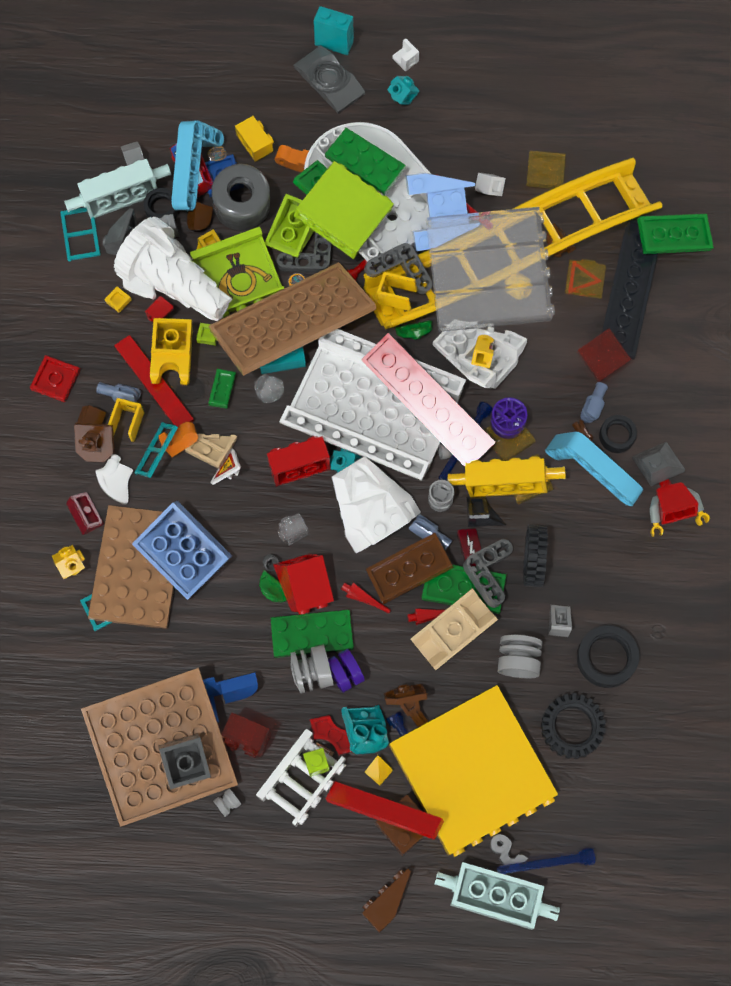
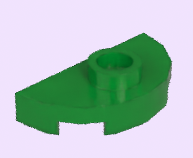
(415, 330)
(271, 588)

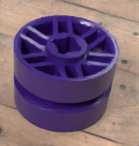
(511, 409)
(345, 670)

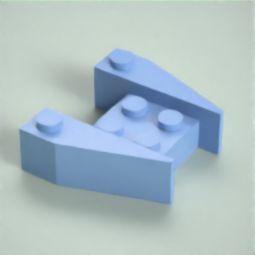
(444, 198)

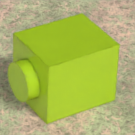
(316, 762)

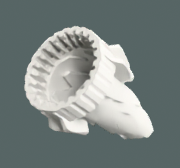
(156, 261)

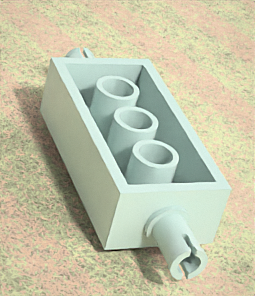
(117, 188)
(497, 896)

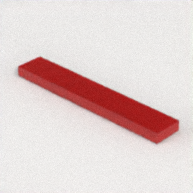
(160, 392)
(385, 810)

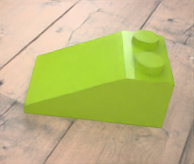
(288, 232)

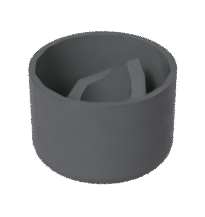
(235, 214)

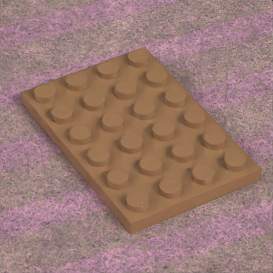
(125, 582)

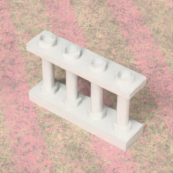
(281, 775)

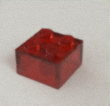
(603, 355)
(246, 735)

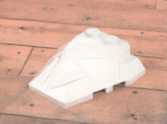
(459, 349)
(371, 504)

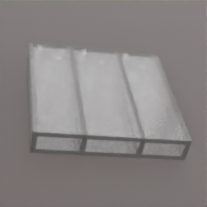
(489, 269)

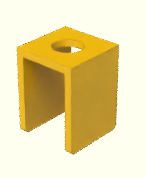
(397, 281)
(121, 405)

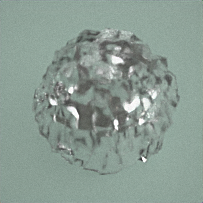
(269, 388)

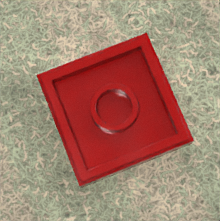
(55, 378)

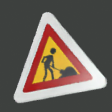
(229, 466)

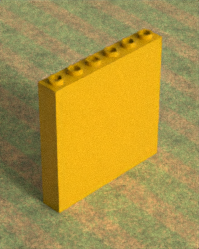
(473, 770)

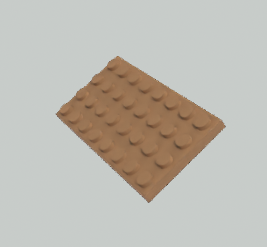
(291, 318)

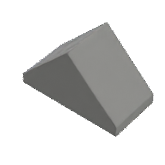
(132, 153)
(560, 621)

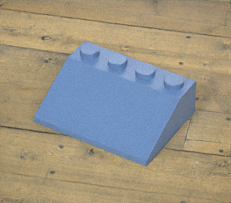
(181, 549)

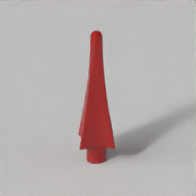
(356, 593)
(423, 615)

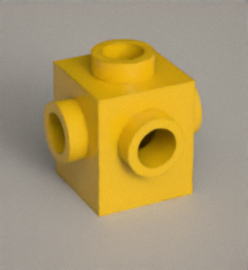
(68, 561)

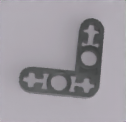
(313, 259)
(400, 259)
(483, 565)

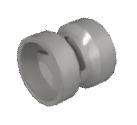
(228, 801)

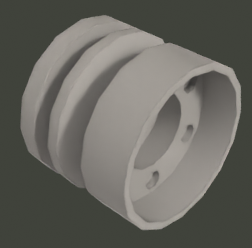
(520, 652)
(311, 669)

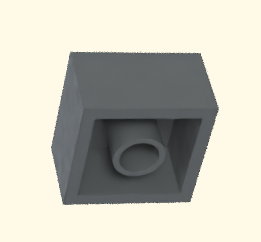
(184, 761)

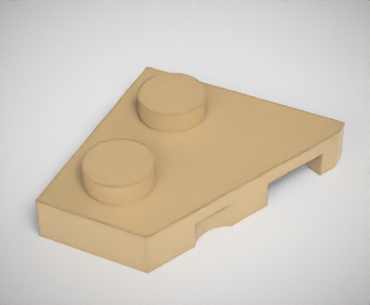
(212, 448)

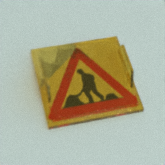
(585, 278)

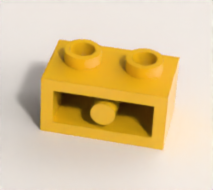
(254, 138)

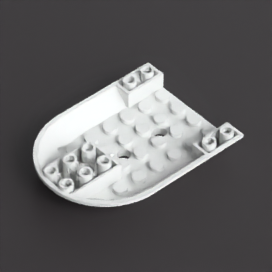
(409, 209)

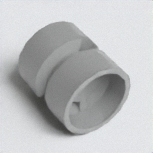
(441, 495)

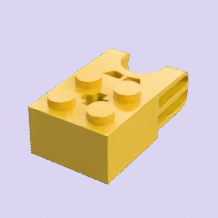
(171, 348)

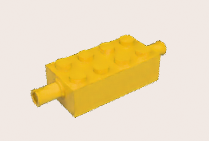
(506, 477)

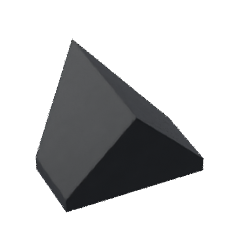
(481, 513)

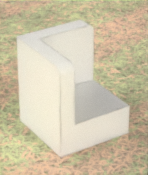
(407, 56)
(490, 184)

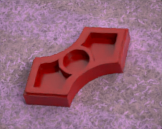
(326, 730)

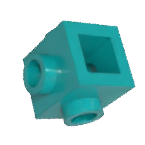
(403, 90)
(342, 459)

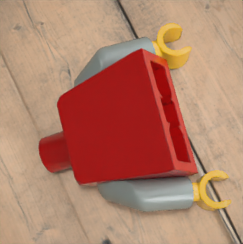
(675, 503)

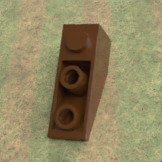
(384, 908)

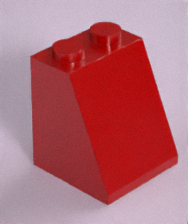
(304, 582)

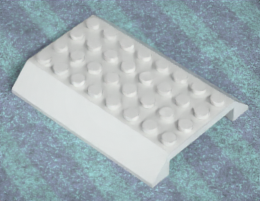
(359, 412)

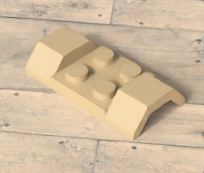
(453, 629)

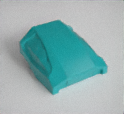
(365, 729)

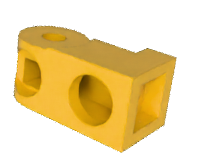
(483, 351)

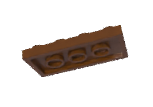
(409, 568)

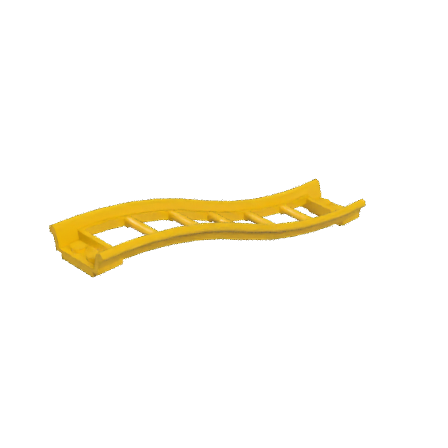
(620, 173)

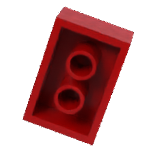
(298, 460)

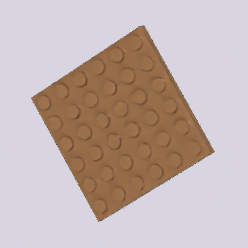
(127, 741)

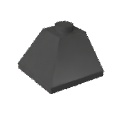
(119, 232)
(658, 464)

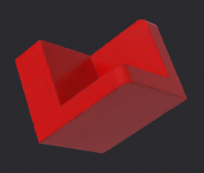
(159, 309)

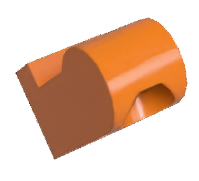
(291, 158)
(182, 439)

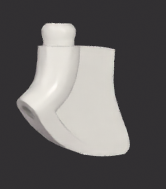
(114, 479)

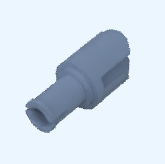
(119, 391)
(594, 404)
(423, 527)

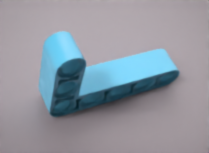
(191, 138)
(597, 463)

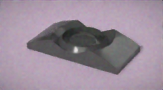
(330, 79)

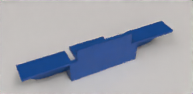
(232, 689)

